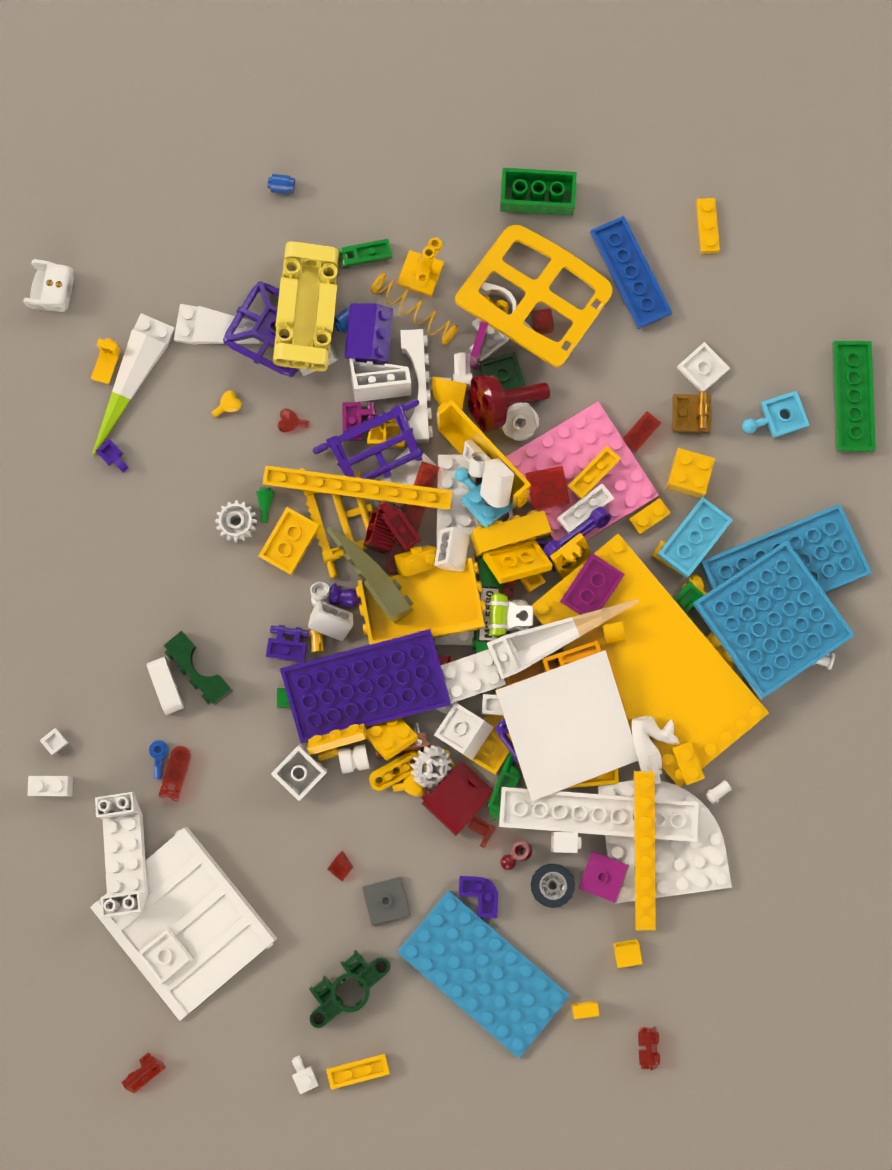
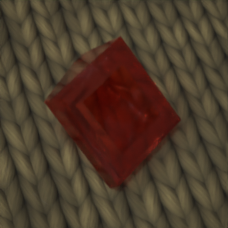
(340, 866)

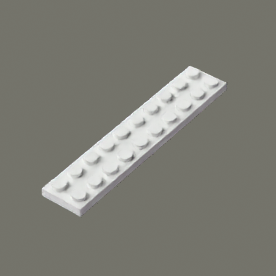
(457, 517)
(595, 814)

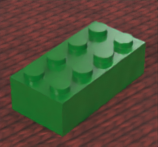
(538, 191)

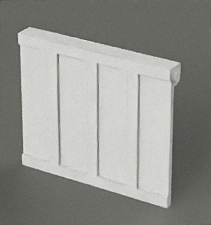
(202, 911)

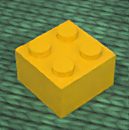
(690, 473)

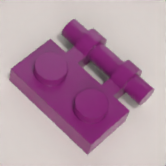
(353, 413)

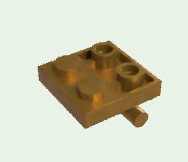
(691, 413)

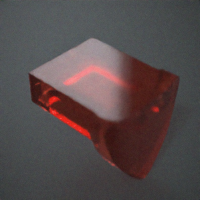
(483, 828)

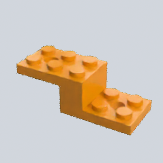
(555, 661)

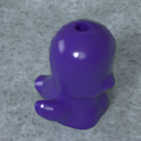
(344, 597)

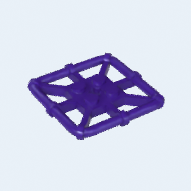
(261, 331)

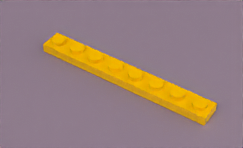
(644, 850)

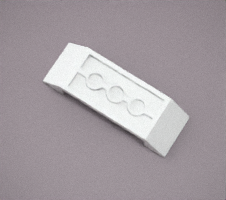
(123, 854)

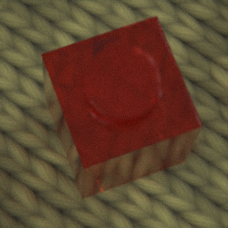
(543, 321)

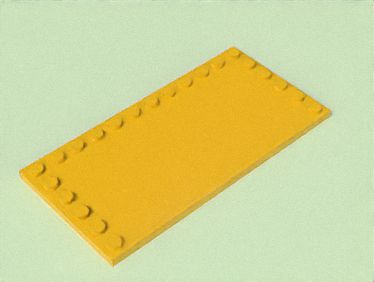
(663, 663)

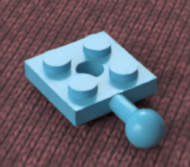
(777, 425)
(474, 501)

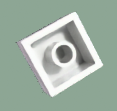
(299, 772)

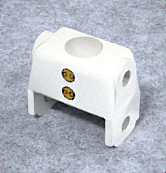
(50, 287)

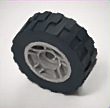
(562, 892)

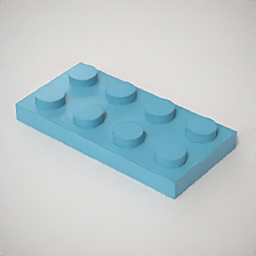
(694, 537)

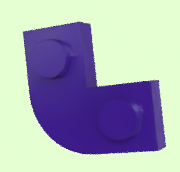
(484, 890)

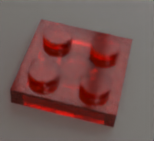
(548, 488)

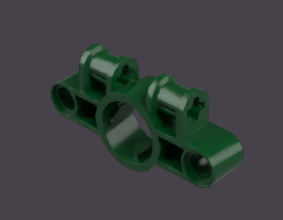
(332, 1005)

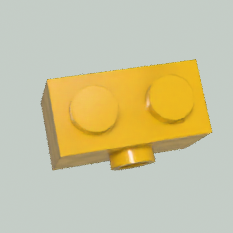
(416, 560)

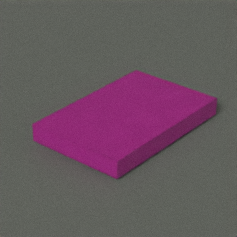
(592, 586)

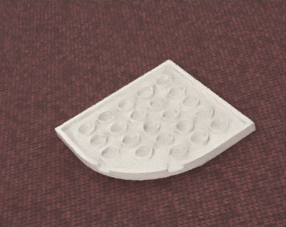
(679, 865)

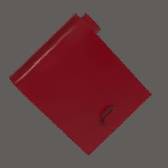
(455, 799)

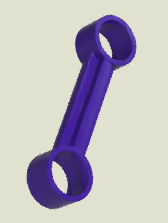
(598, 519)

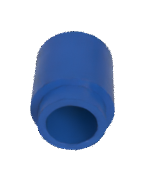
(281, 184)
(341, 320)

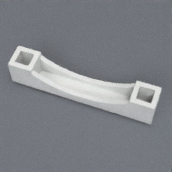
(413, 346)

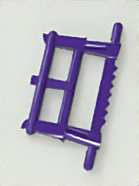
(345, 464)

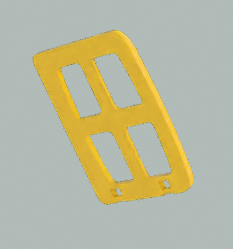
(535, 292)

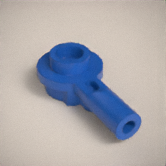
(158, 751)

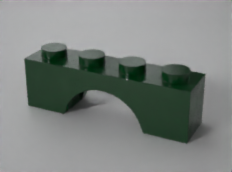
(182, 650)

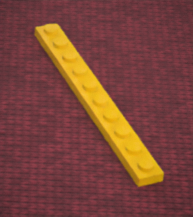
(358, 487)

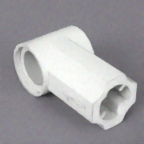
(462, 369)

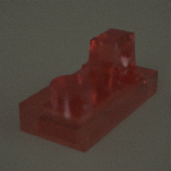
(149, 1069)

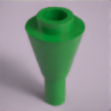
(265, 499)

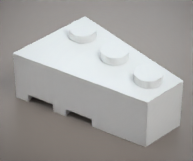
(379, 381)

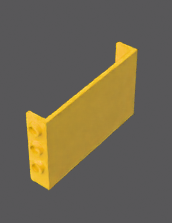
(457, 428)
(441, 601)

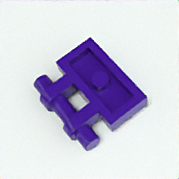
(284, 649)

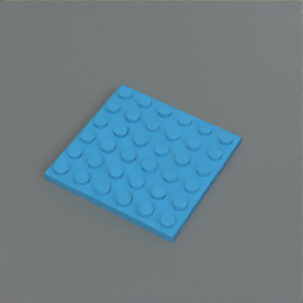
(773, 619)

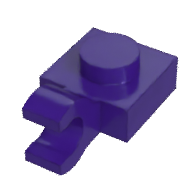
(111, 454)

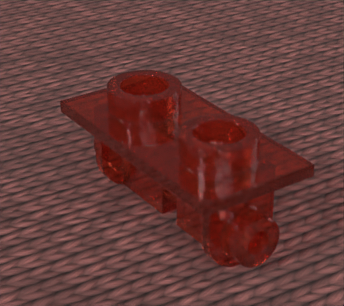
(650, 1056)

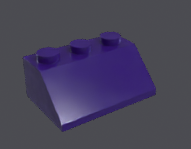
(368, 333)

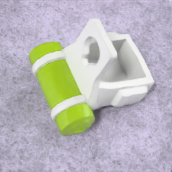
(508, 615)

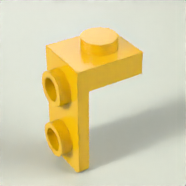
(106, 360)

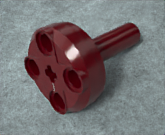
(490, 403)

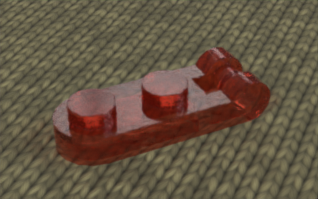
(175, 773)

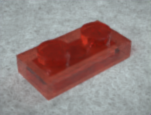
(641, 431)

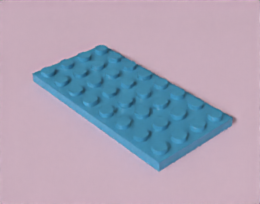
(820, 541)
(483, 974)

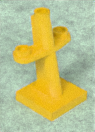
(422, 270)

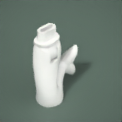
(647, 753)

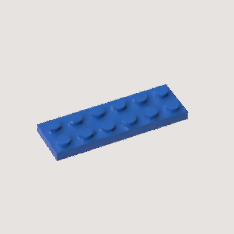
(630, 272)

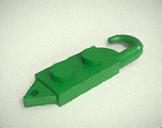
(508, 777)

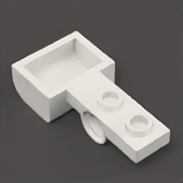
(496, 476)

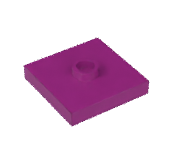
(604, 876)

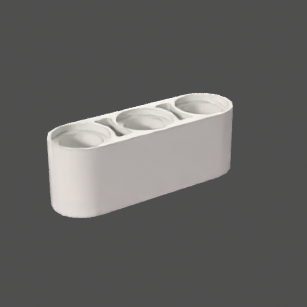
(165, 685)

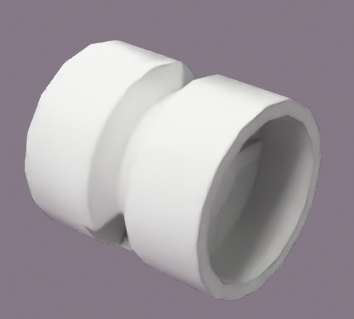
(353, 759)

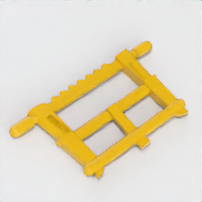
(333, 554)

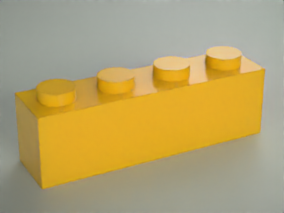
(510, 532)

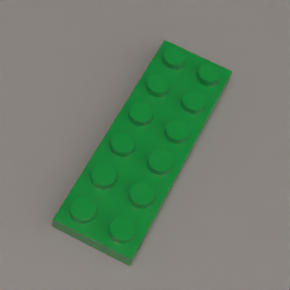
(854, 396)

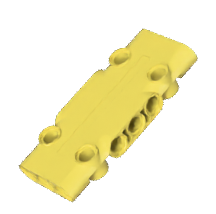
(306, 306)

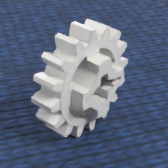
(431, 768)

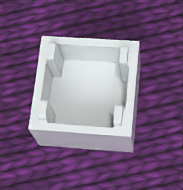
(463, 731)

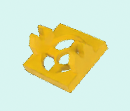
(569, 553)

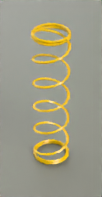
(445, 339)

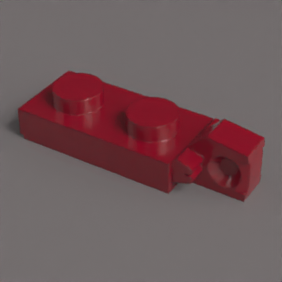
(399, 526)

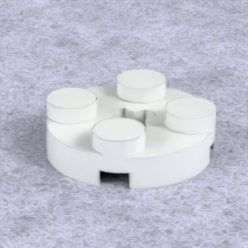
(528, 426)

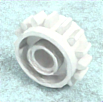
(236, 511)

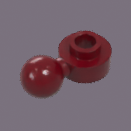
(509, 861)

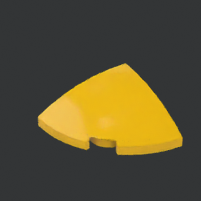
(446, 389)
(384, 432)

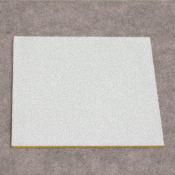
(567, 725)

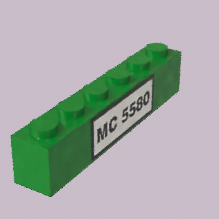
(490, 586)

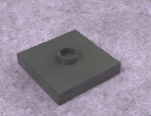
(386, 901)

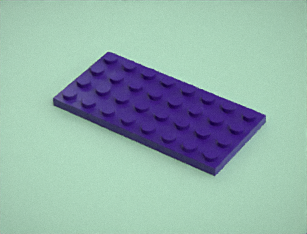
(366, 685)

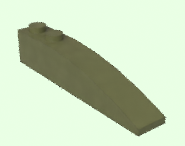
(376, 580)

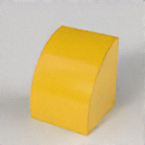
(613, 632)

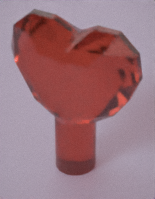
(290, 421)

